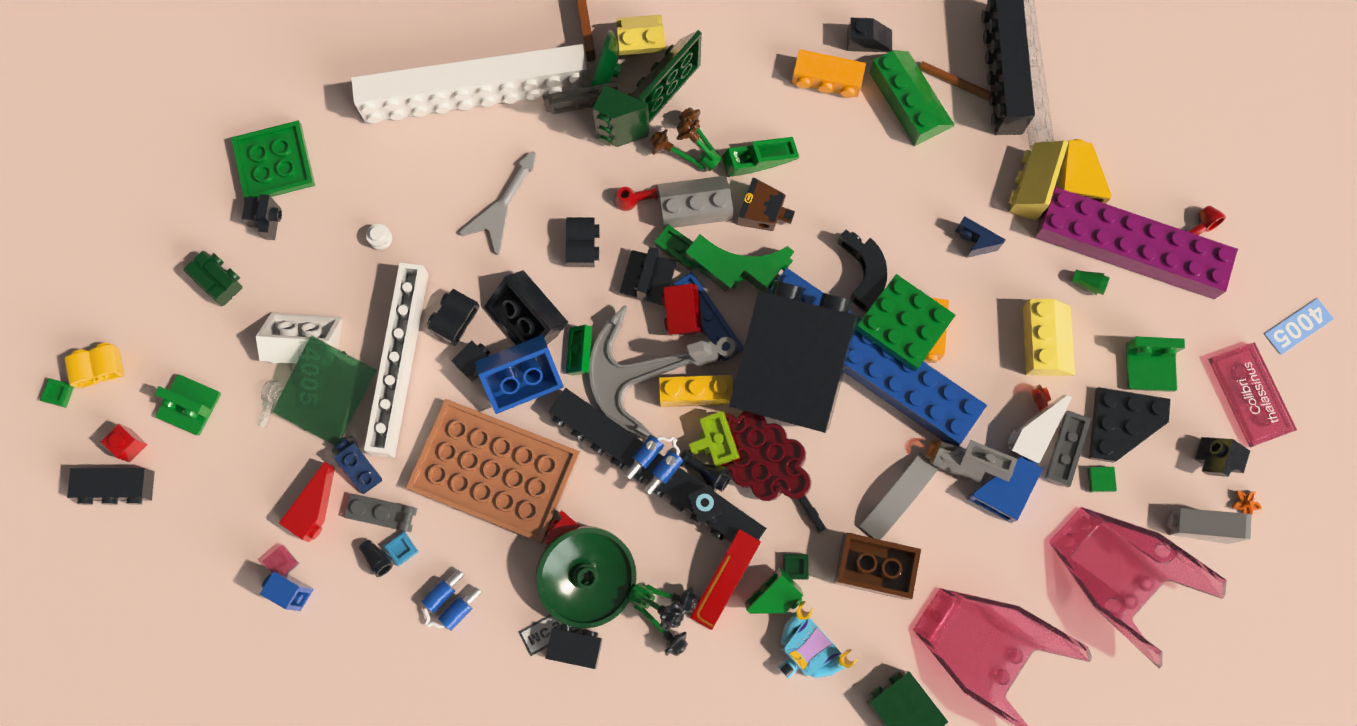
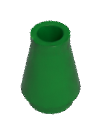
(1091, 281)

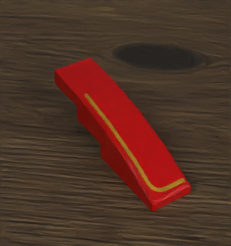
(725, 579)

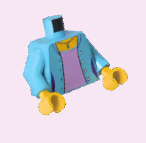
(810, 648)

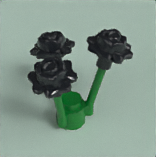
(670, 615)

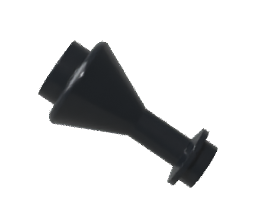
(713, 475)

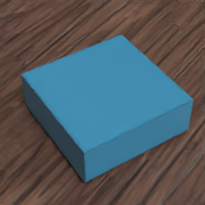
(401, 548)

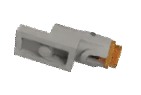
(971, 461)

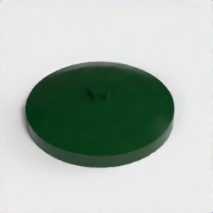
(585, 577)

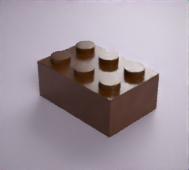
(877, 566)

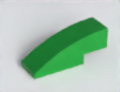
(759, 156)

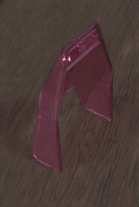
(988, 644)

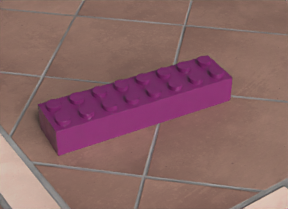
(1137, 243)

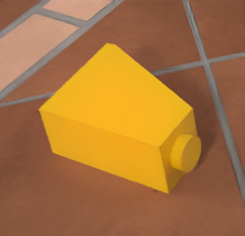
(1083, 173)

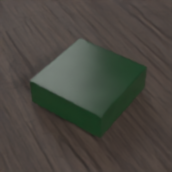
(796, 566)

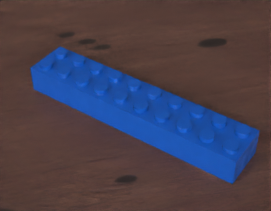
(920, 395)

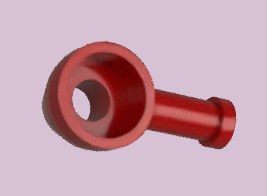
(630, 202)
(1209, 220)

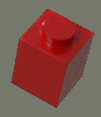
(124, 443)

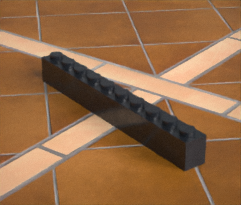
(621, 445)

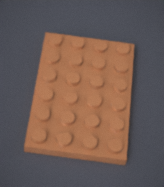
(493, 470)

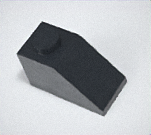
(868, 36)

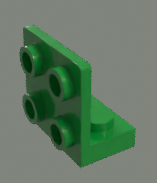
(1152, 363)

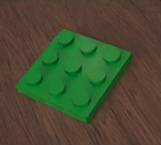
(273, 160)
(905, 322)

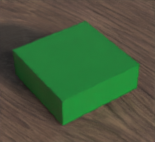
(56, 393)
(1102, 479)

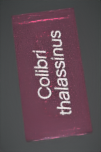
(1252, 394)

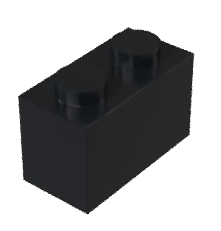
(574, 647)

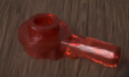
(1041, 397)

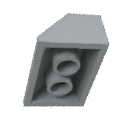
(695, 202)

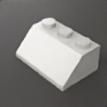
(281, 335)

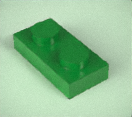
(674, 245)
(579, 350)

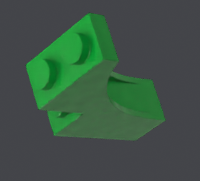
(726, 267)

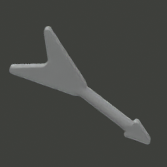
(495, 217)

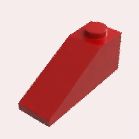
(310, 508)

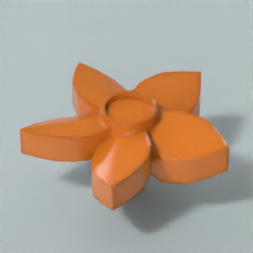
(1246, 503)

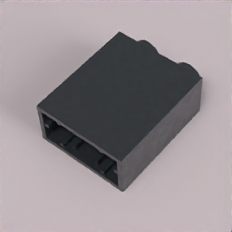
(794, 357)

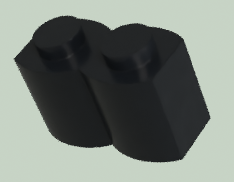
(581, 241)
(453, 316)

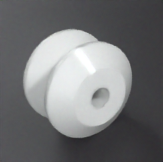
(379, 236)

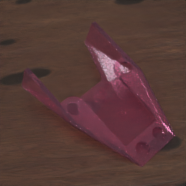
(1124, 567)

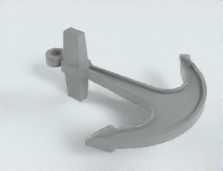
(611, 380)

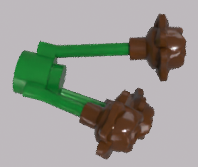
(688, 128)

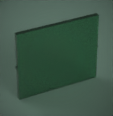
(324, 390)

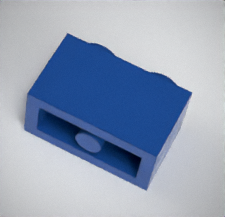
(286, 591)

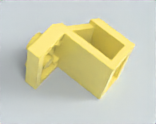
(640, 34)

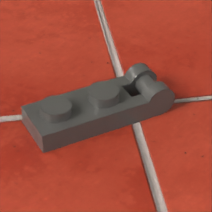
(379, 512)

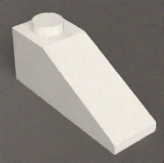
(1035, 434)

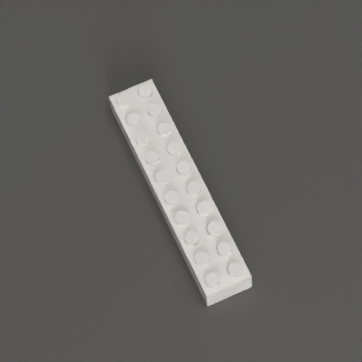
(469, 83)

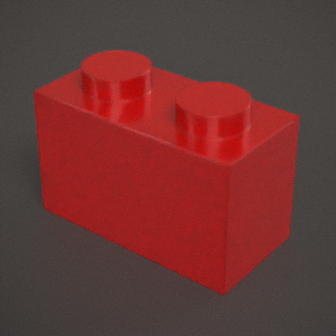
(682, 310)

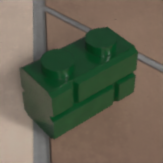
(213, 278)

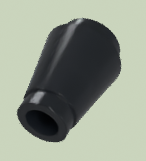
(375, 559)

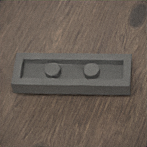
(1067, 449)

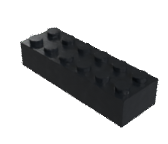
(1008, 66)

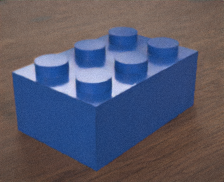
(518, 374)

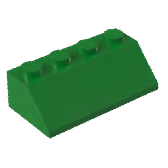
(910, 96)

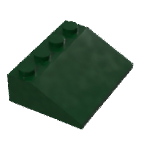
(669, 73)

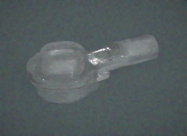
(270, 394)

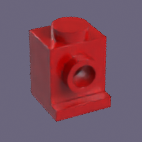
(558, 527)

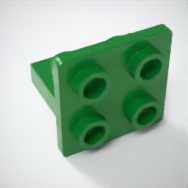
(187, 404)

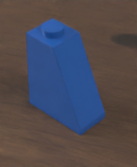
(1005, 497)

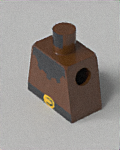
(763, 207)

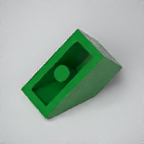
(775, 595)

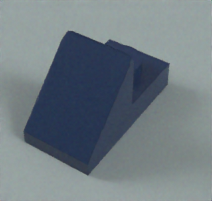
(984, 239)

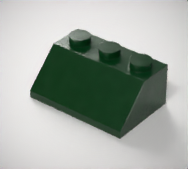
(620, 118)

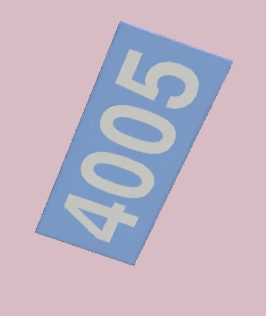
(1299, 326)

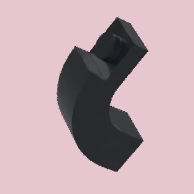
(873, 267)

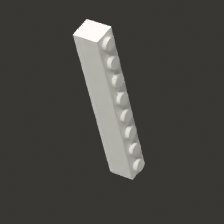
(396, 361)

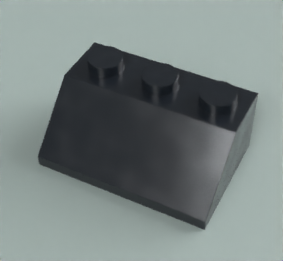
(524, 310)

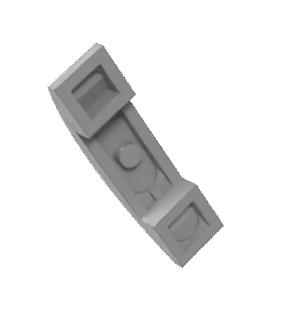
(899, 497)

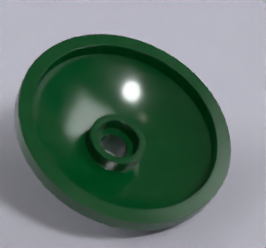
(608, 61)

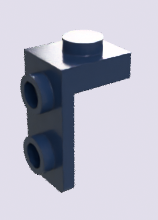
(355, 464)

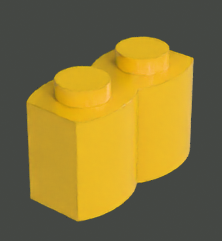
(94, 366)

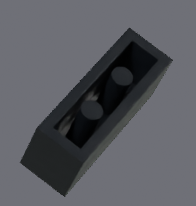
(110, 485)

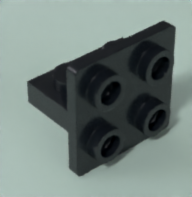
(647, 276)

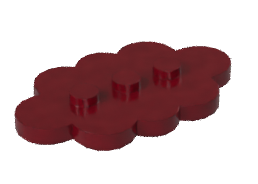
(767, 458)

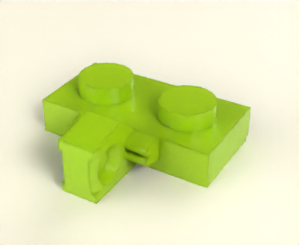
(716, 439)

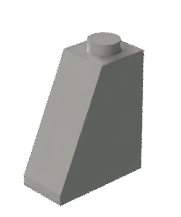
(1210, 525)

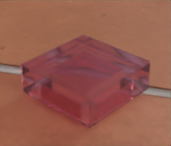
(281, 561)

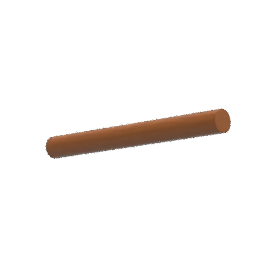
(954, 80)

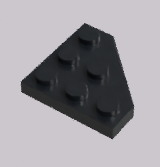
(1124, 422)

